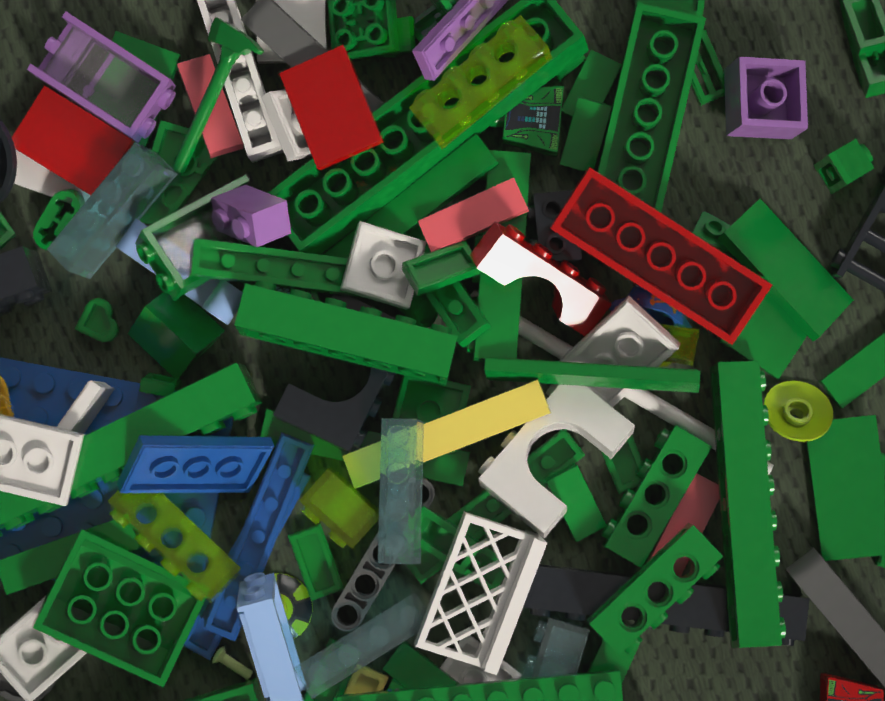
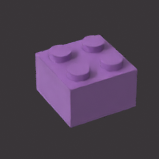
(765, 98)

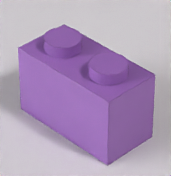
(251, 215)

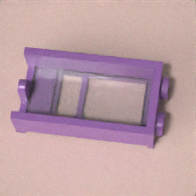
(105, 79)

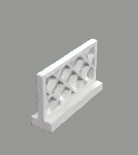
(508, 603)

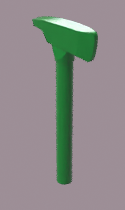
(234, 44)

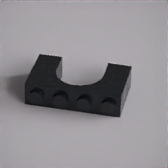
(340, 421)

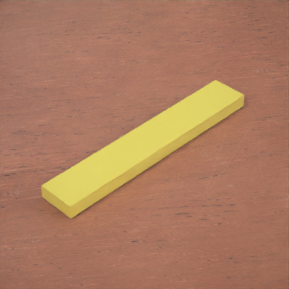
(459, 429)

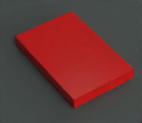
(331, 107)
(70, 141)

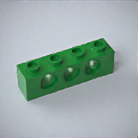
(691, 454)
(660, 568)

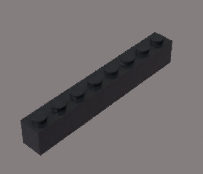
(584, 591)

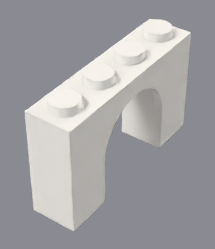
(509, 476)

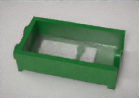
(169, 240)

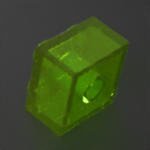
(340, 508)

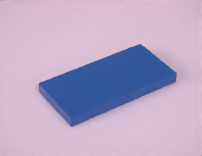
(194, 464)

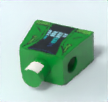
(535, 122)

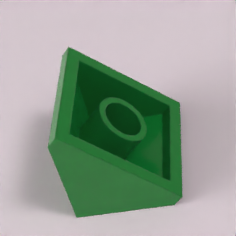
(175, 332)

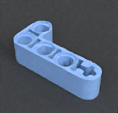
(214, 296)

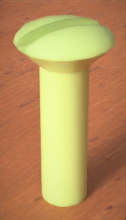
(221, 656)

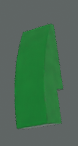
(866, 36)
(437, 538)

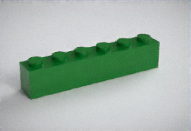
(500, 302)

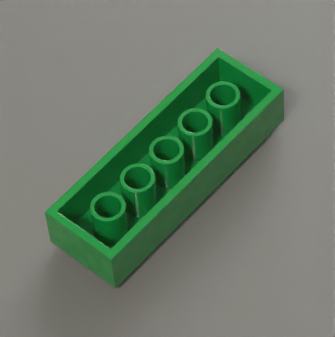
(650, 101)
(346, 333)

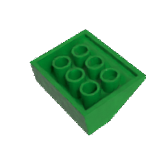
(119, 608)

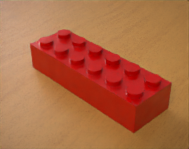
(660, 255)

